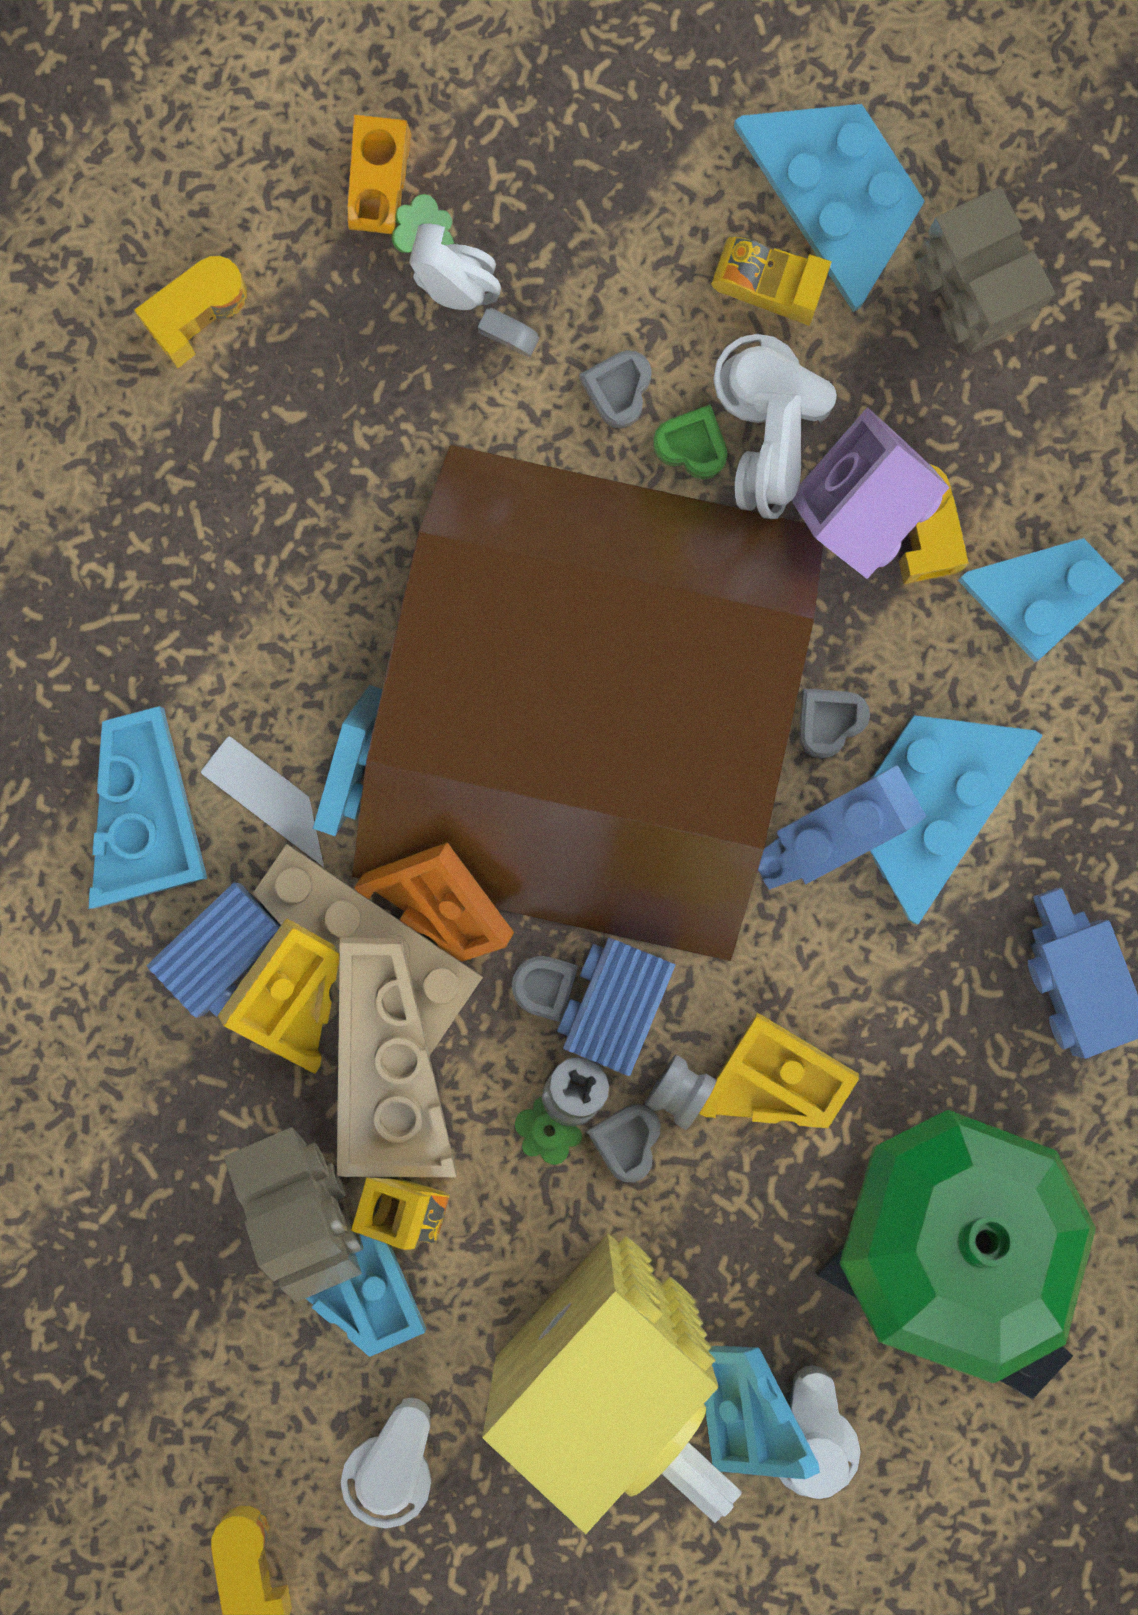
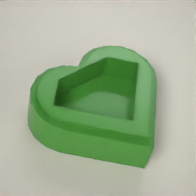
(692, 442)

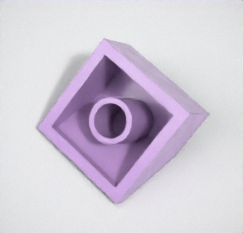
(868, 494)

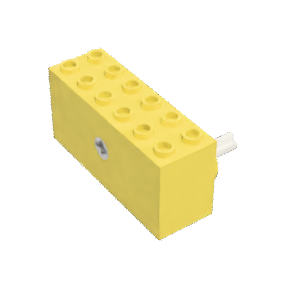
(608, 1390)

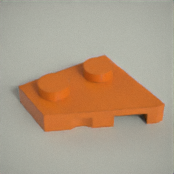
(440, 902)

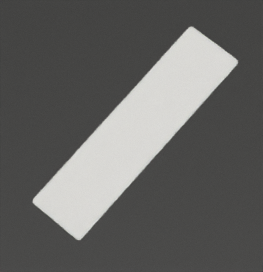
(265, 794)

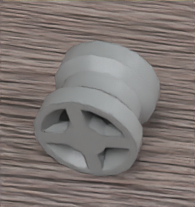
(680, 1092)
(565, 1100)

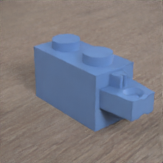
(841, 830)
(1084, 978)

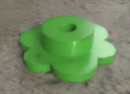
(421, 211)
(552, 1148)

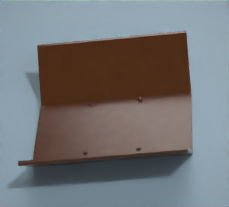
(591, 698)

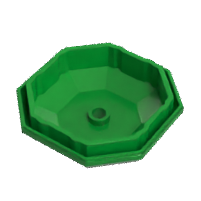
(918, 1258)

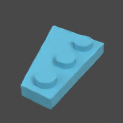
(143, 813)

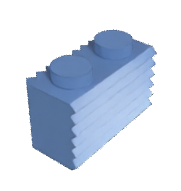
(215, 951)
(616, 1005)

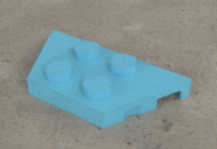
(837, 187)
(958, 779)

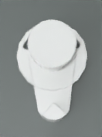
(453, 272)
(769, 369)
(776, 470)
(826, 1432)
(391, 1467)

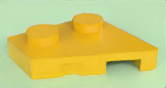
(286, 996)
(779, 1079)

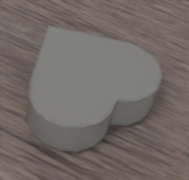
(617, 387)
(829, 719)
(626, 1141)

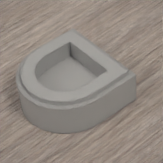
(508, 332)
(544, 986)

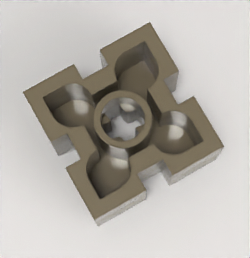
(983, 271)
(295, 1214)

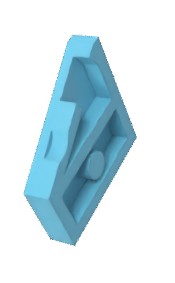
(1043, 592)
(342, 788)
(374, 1306)
(751, 1420)

